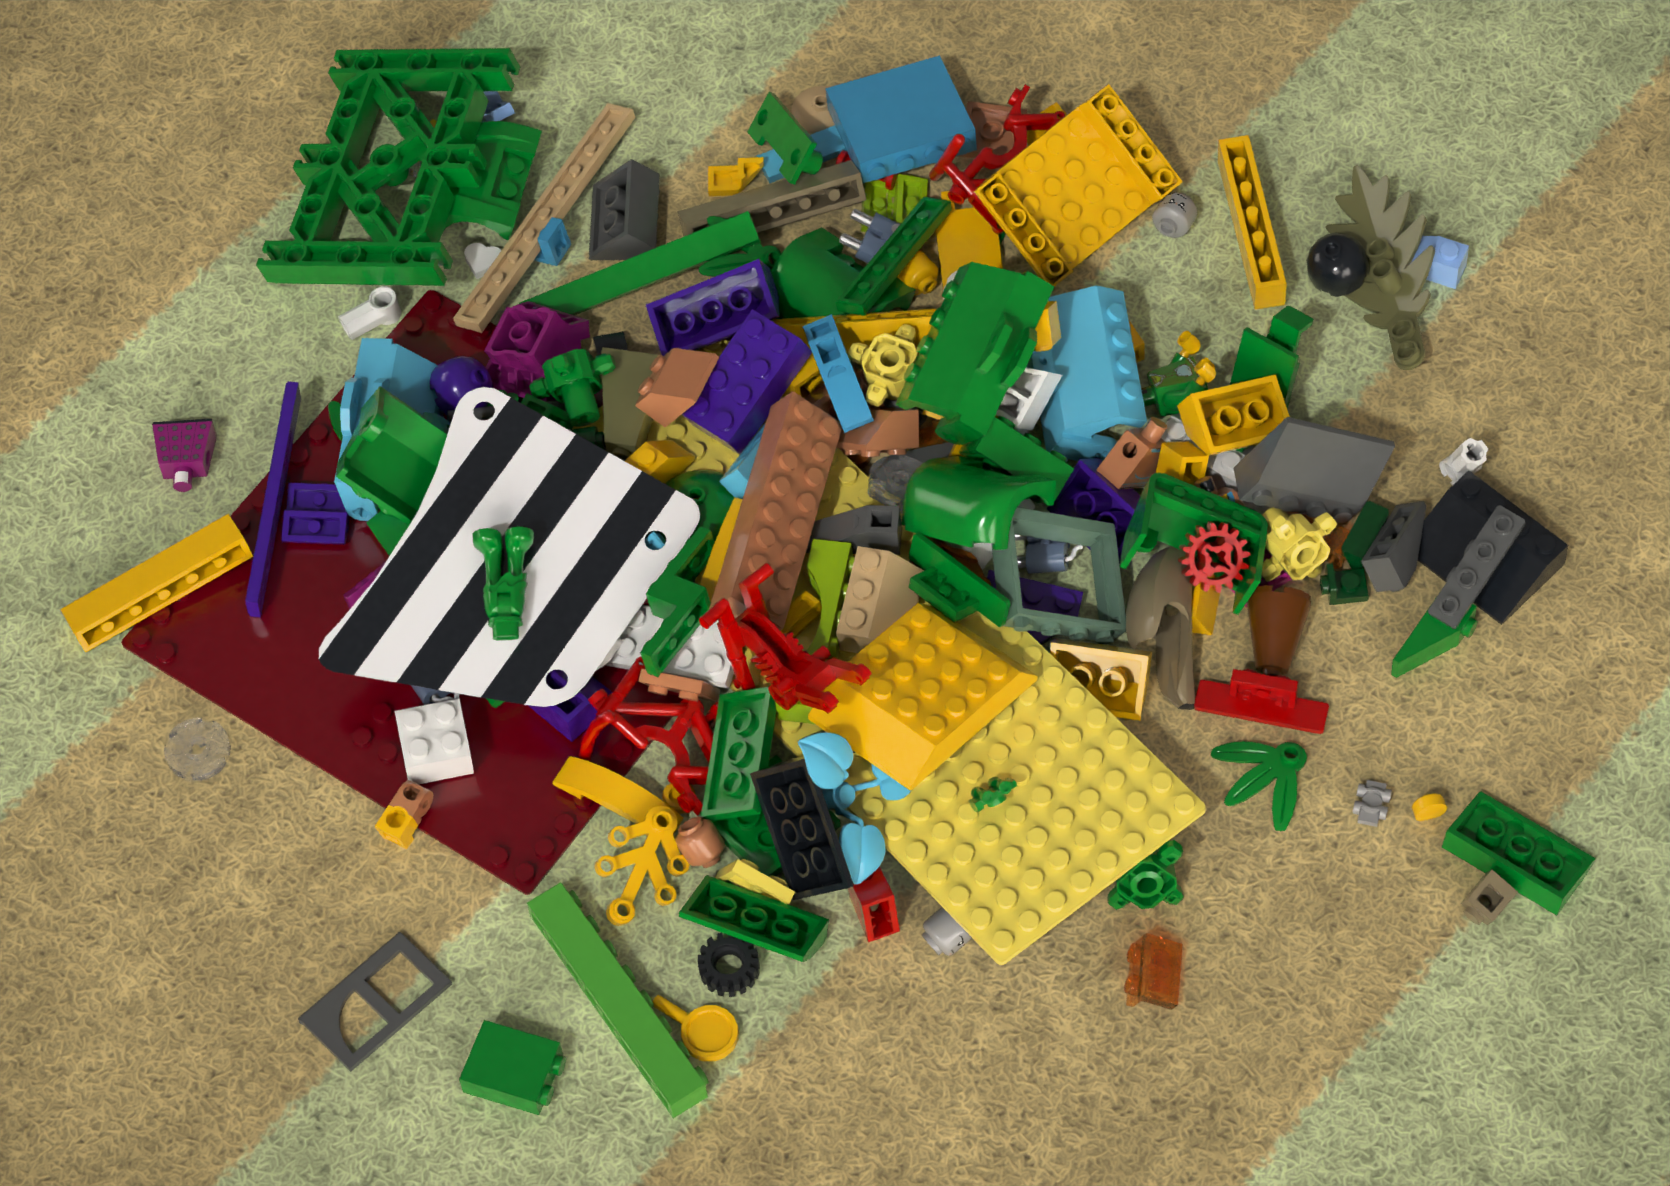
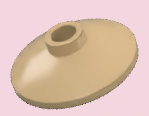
(808, 113)

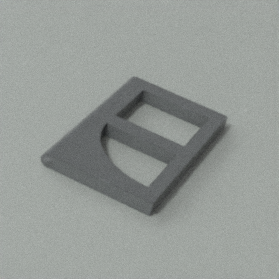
(324, 1016)

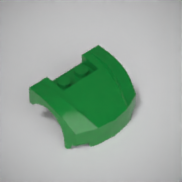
(496, 202)

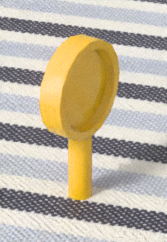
(706, 1031)

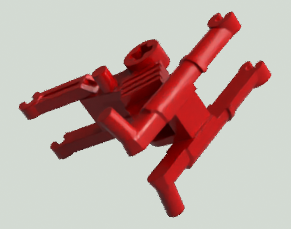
(791, 671)

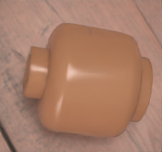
(700, 842)

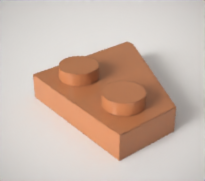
(686, 687)

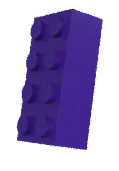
(747, 381)

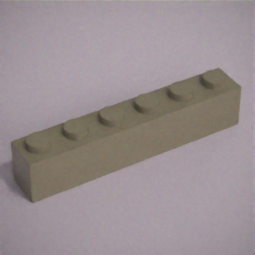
(782, 201)

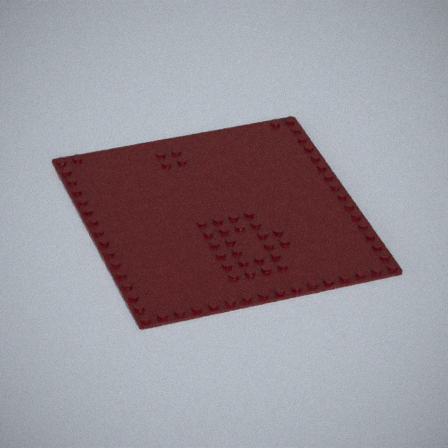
(346, 724)

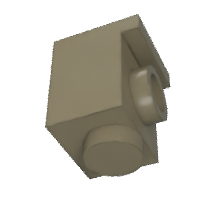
(1496, 891)

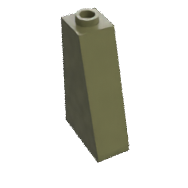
(624, 423)

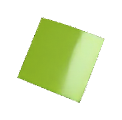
(906, 194)

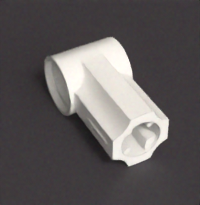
(371, 313)
(1465, 458)

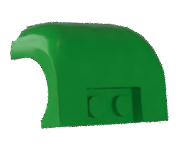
(816, 273)
(967, 504)

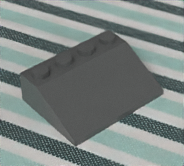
(1312, 469)

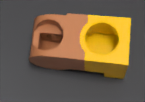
(404, 813)

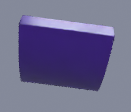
(315, 515)

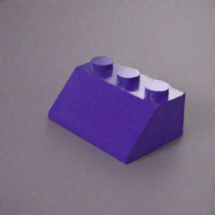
(1095, 498)

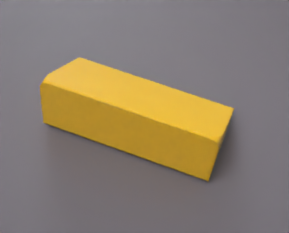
(1204, 609)

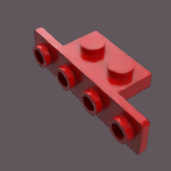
(1262, 700)

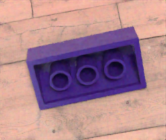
(713, 308)

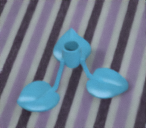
(826, 761)

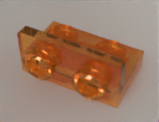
(1154, 971)

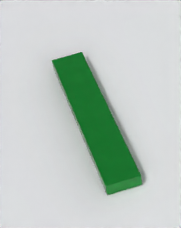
(893, 256)

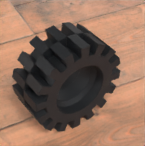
(728, 982)

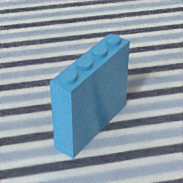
(899, 118)

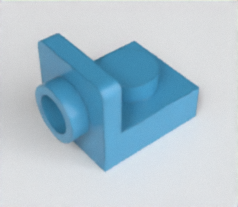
(553, 242)

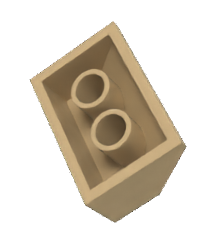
(874, 597)

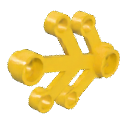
(644, 860)

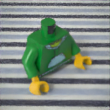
(1179, 379)

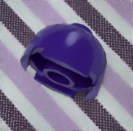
(456, 378)

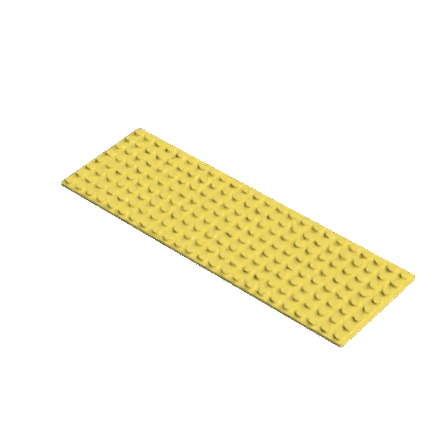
(1085, 788)

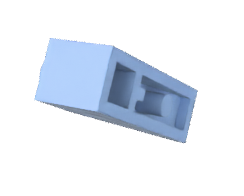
(1448, 260)

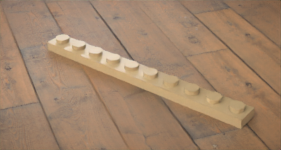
(554, 202)

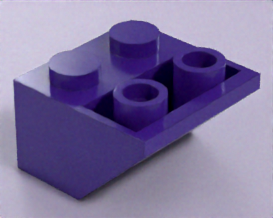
(574, 714)

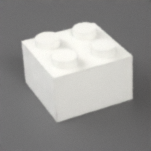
(434, 742)

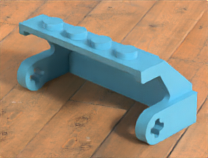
(398, 372)
(1097, 373)

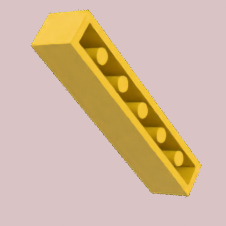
(1251, 222)
(156, 582)

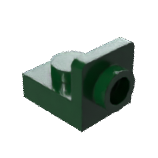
(1344, 585)

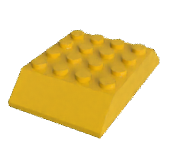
(925, 695)

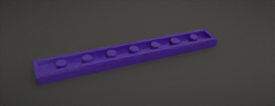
(273, 499)

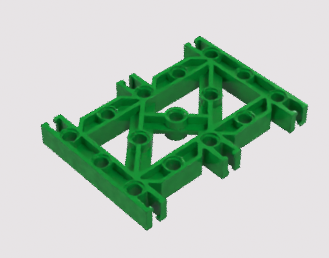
(448, 156)

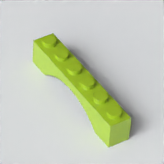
(829, 575)

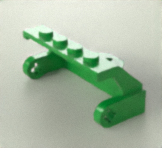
(975, 348)
(393, 455)

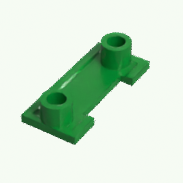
(787, 138)

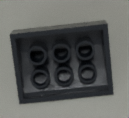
(1460, 518)
(801, 829)

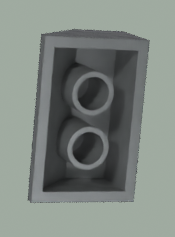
(624, 213)

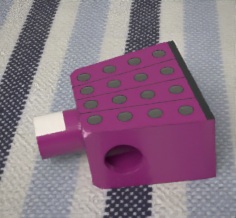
(184, 450)

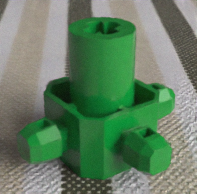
(574, 381)
(1150, 880)

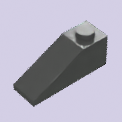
(1396, 548)

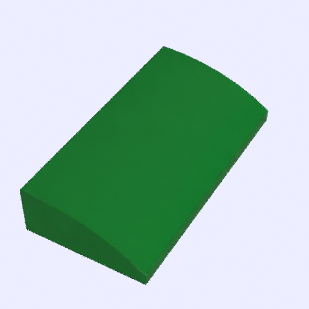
(1519, 851)
(756, 919)

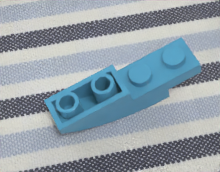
(838, 373)

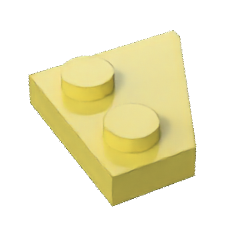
(746, 875)

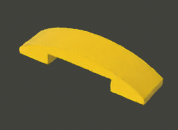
(609, 790)

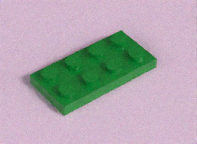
(738, 748)

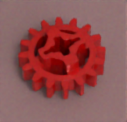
(1222, 547)

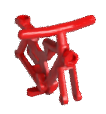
(963, 181)
(689, 715)

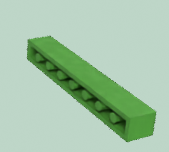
(618, 1000)

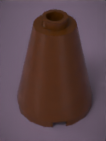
(1276, 626)

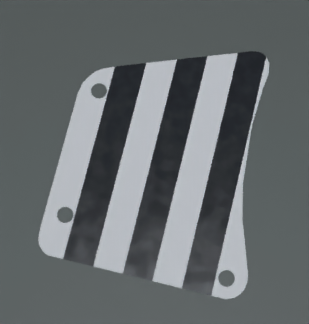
(584, 571)

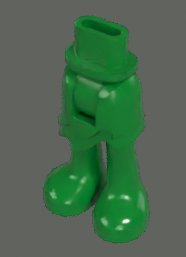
(506, 594)

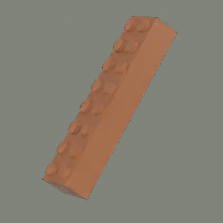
(780, 504)

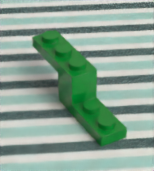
(678, 602)

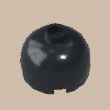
(1337, 264)

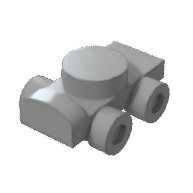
(1371, 807)

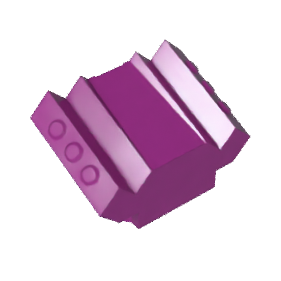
(525, 340)

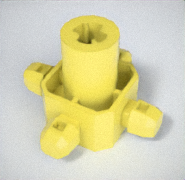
(885, 363)
(1295, 544)

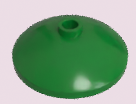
(713, 499)

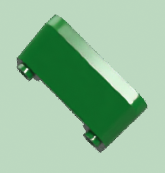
(1174, 508)

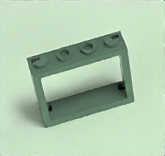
(1106, 572)

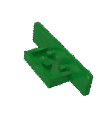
(952, 586)

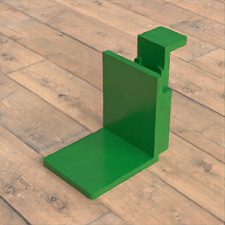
(1273, 354)

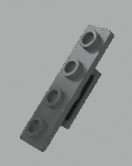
(1476, 566)

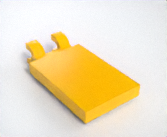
(965, 239)

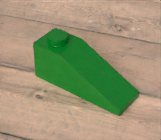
(1430, 640)

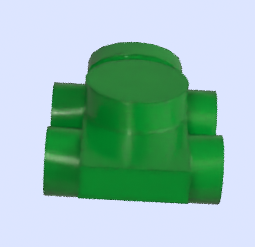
(993, 795)

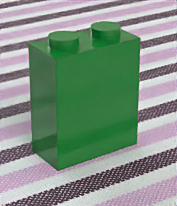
(512, 1067)

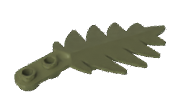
(1392, 282)

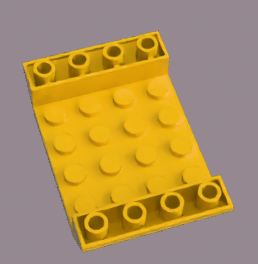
(1077, 185)

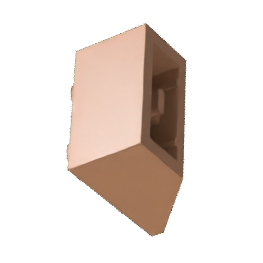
(889, 433)

